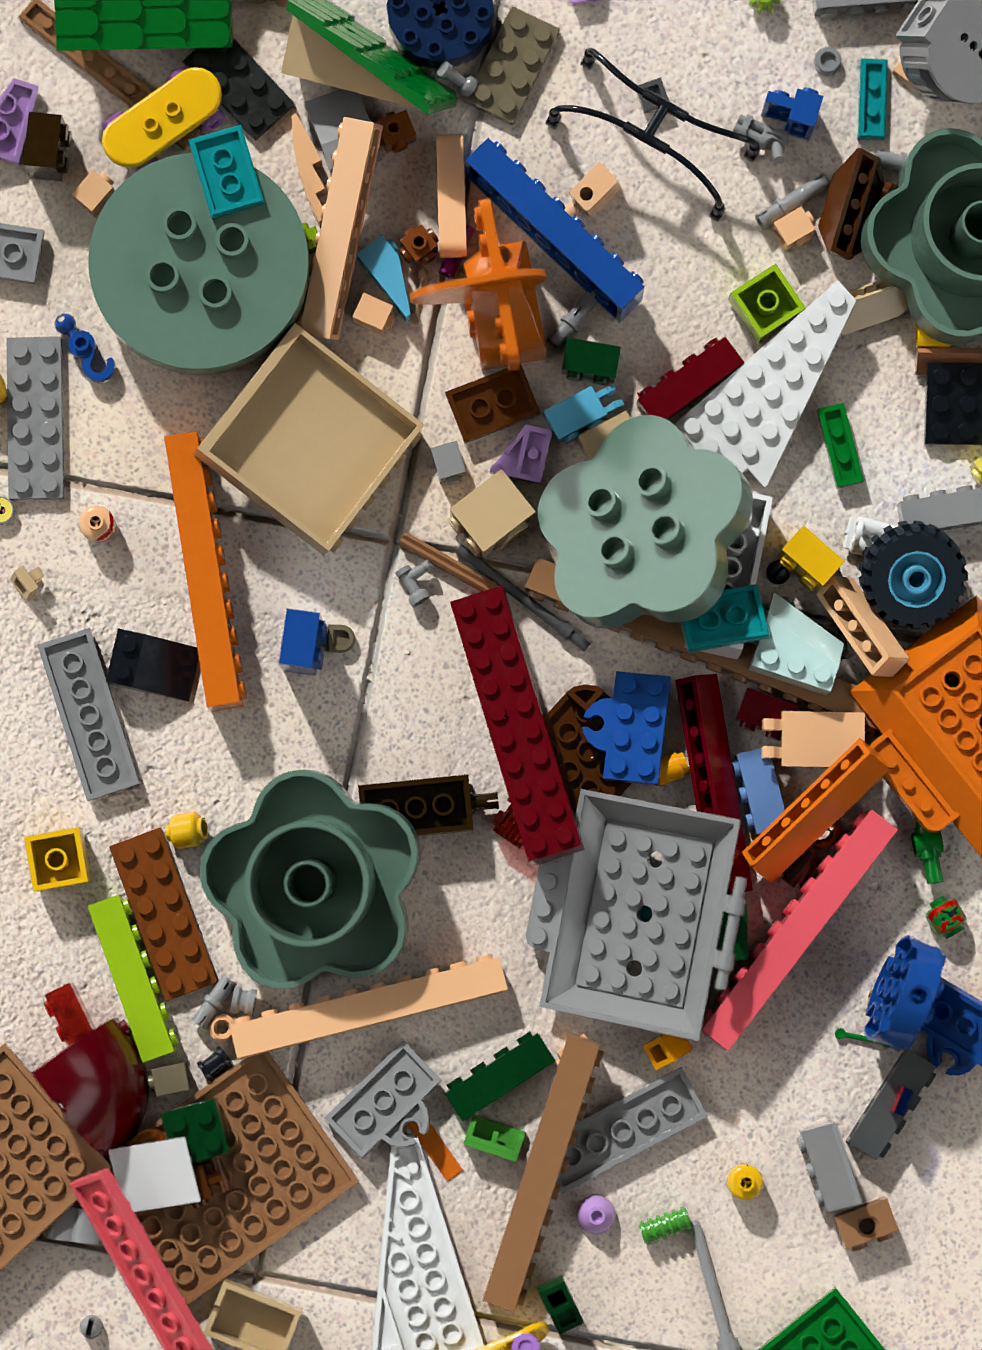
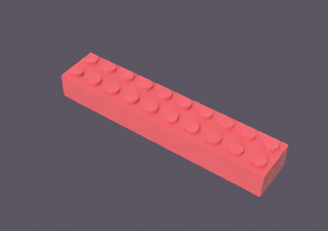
(797, 929)

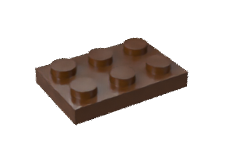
(492, 403)

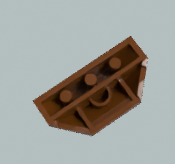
(849, 201)

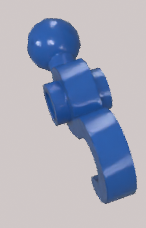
(83, 347)

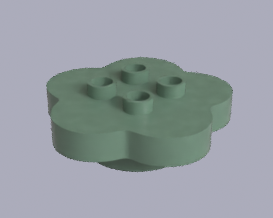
(931, 235)
(644, 526)
(313, 882)

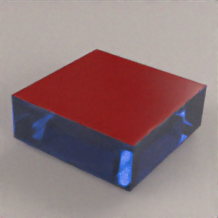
(902, 1101)

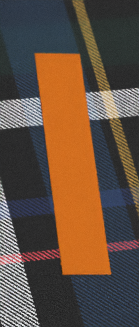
(437, 1151)

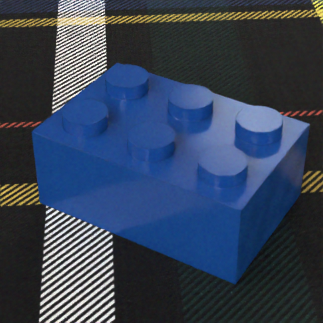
(302, 642)

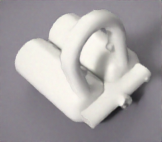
(860, 533)

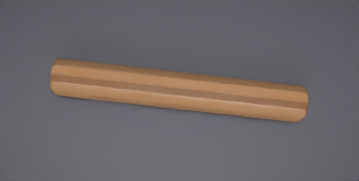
(446, 563)

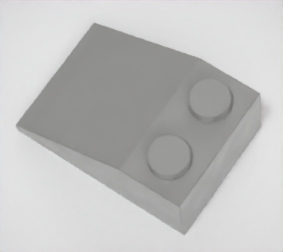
(326, 115)

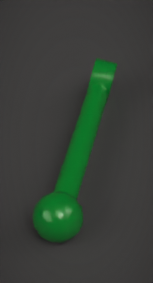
(840, 1034)

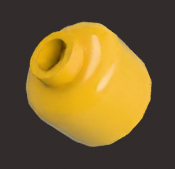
(187, 830)
(737, 1175)

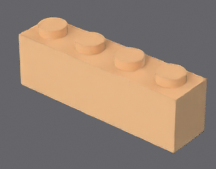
(862, 626)

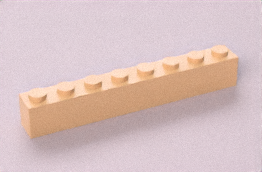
(340, 227)

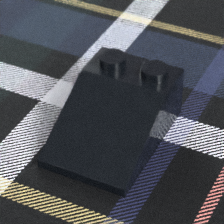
(152, 665)

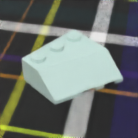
(797, 649)

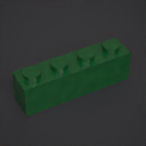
(499, 1076)

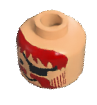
(98, 533)

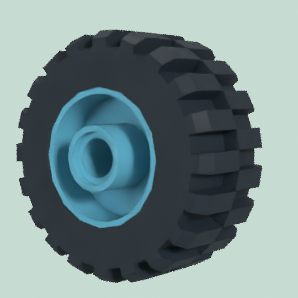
(913, 574)

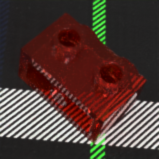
(69, 1012)

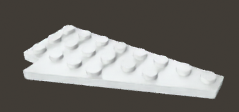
(763, 400)
(420, 1282)

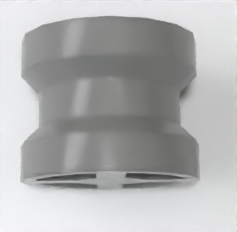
(243, 1001)

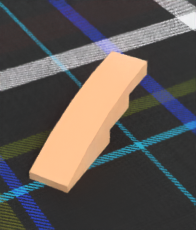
(308, 162)

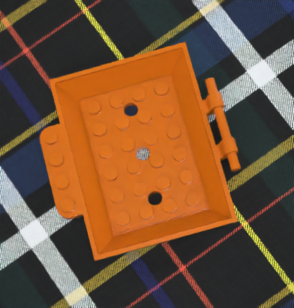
(934, 729)

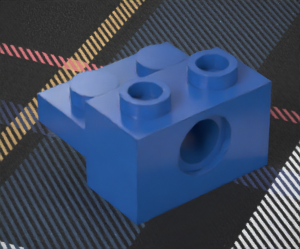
(797, 112)

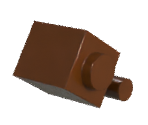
(205, 1181)

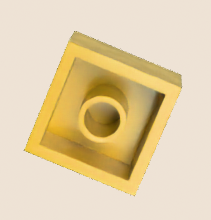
(809, 559)
(57, 859)

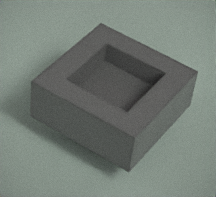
(655, 86)

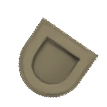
(340, 639)

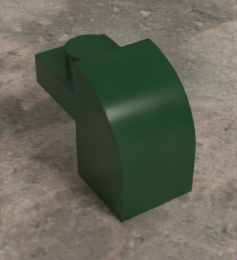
(560, 1304)

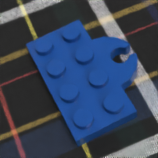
(632, 727)
(955, 1029)

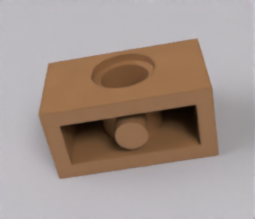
(849, 1220)

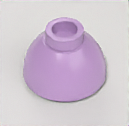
(596, 1214)

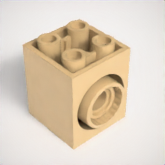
(492, 515)

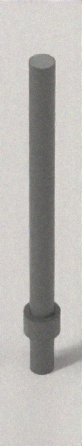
(565, 630)

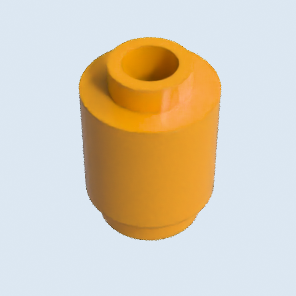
(673, 768)

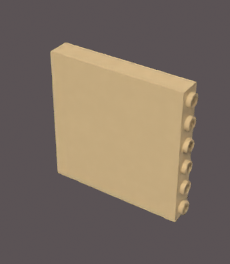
(310, 440)

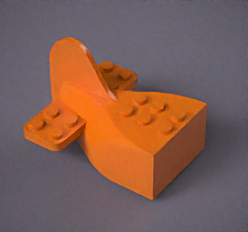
(497, 298)

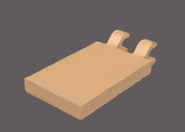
(813, 737)

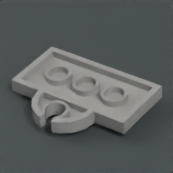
(386, 1103)

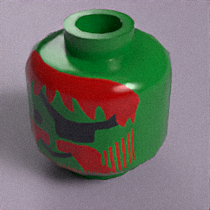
(946, 917)

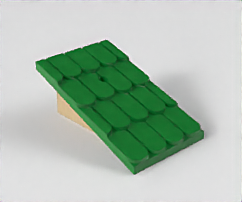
(142, 24)
(341, 53)

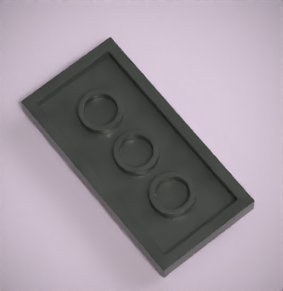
(245, 87)

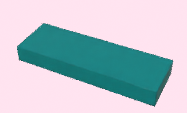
(872, 99)

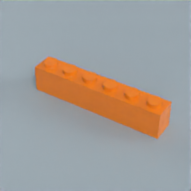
(815, 810)

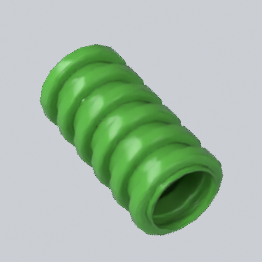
(665, 1225)

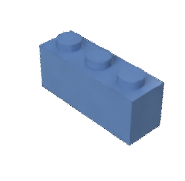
(758, 789)

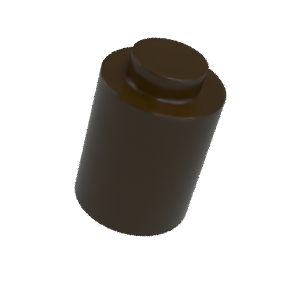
(801, 869)

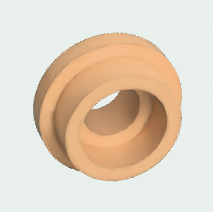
(213, 1028)

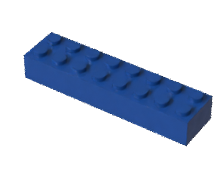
(554, 229)

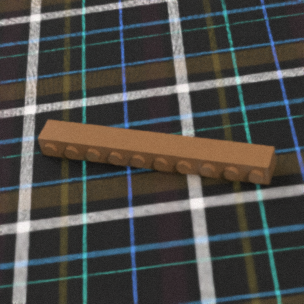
(542, 1172)

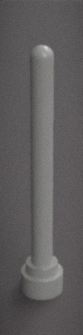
(726, 1339)

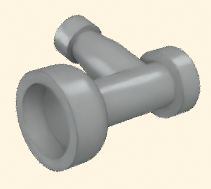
(465, 84)
(409, 576)

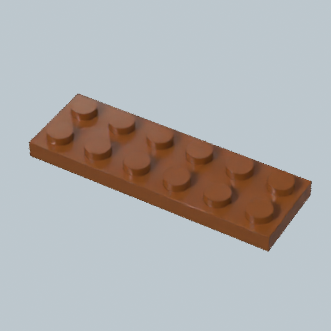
(163, 914)

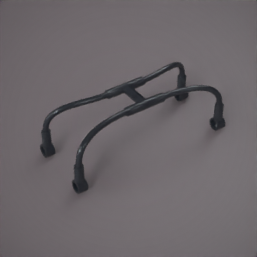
(647, 135)

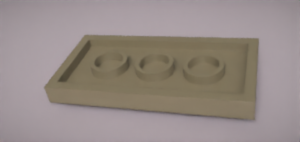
(513, 65)

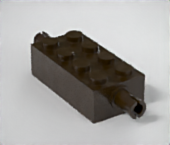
(431, 804)

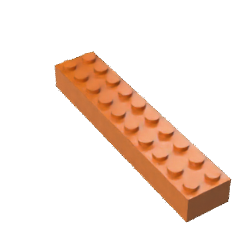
(204, 573)

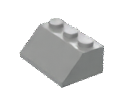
(829, 1166)

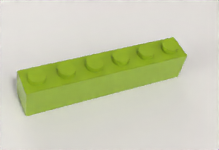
(132, 978)

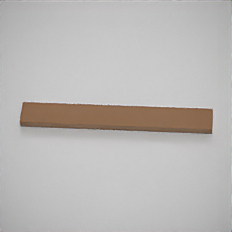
(95, 63)

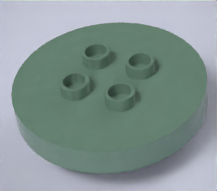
(192, 286)

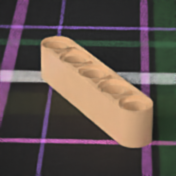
(451, 196)

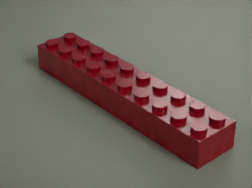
(517, 726)

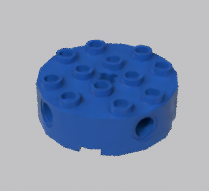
(904, 994)

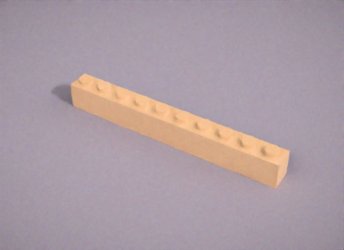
(369, 1007)

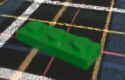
(840, 445)

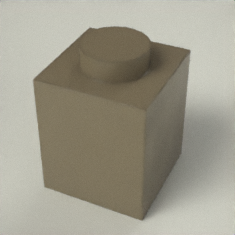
(169, 1079)

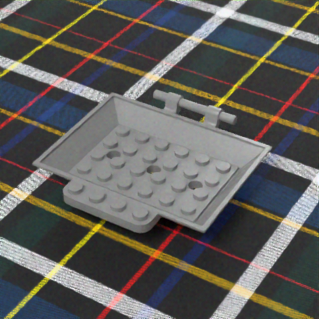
(591, 922)

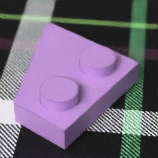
(525, 455)

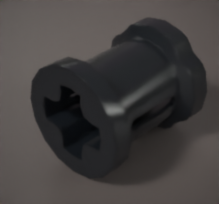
(215, 1063)

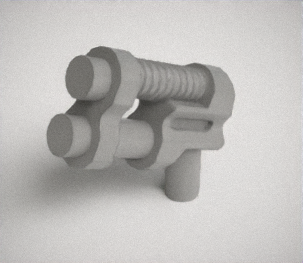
(767, 137)

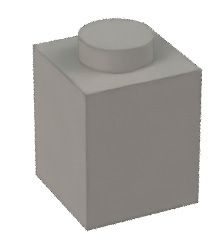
(448, 463)

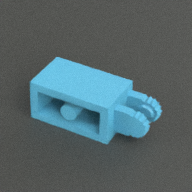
(579, 413)

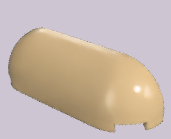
(874, 305)

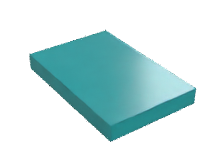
(226, 171)
(731, 621)

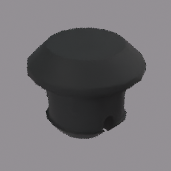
(777, 573)

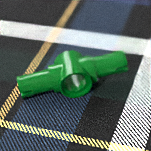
(928, 848)

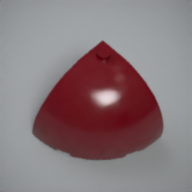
(99, 1085)

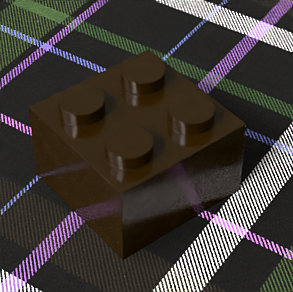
(46, 146)

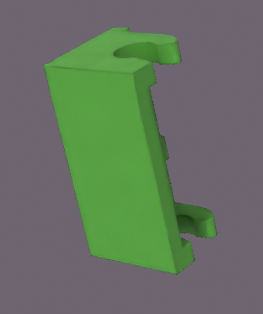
(494, 1138)

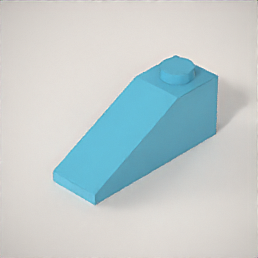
(384, 267)

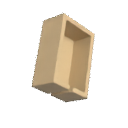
(252, 1319)

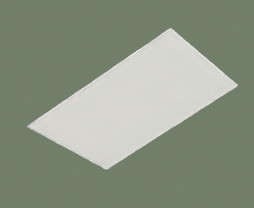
(155, 1174)

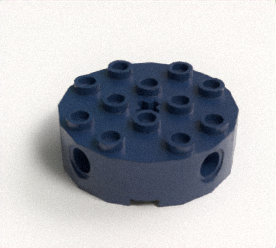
(435, 39)

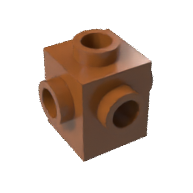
(403, 128)
(422, 254)

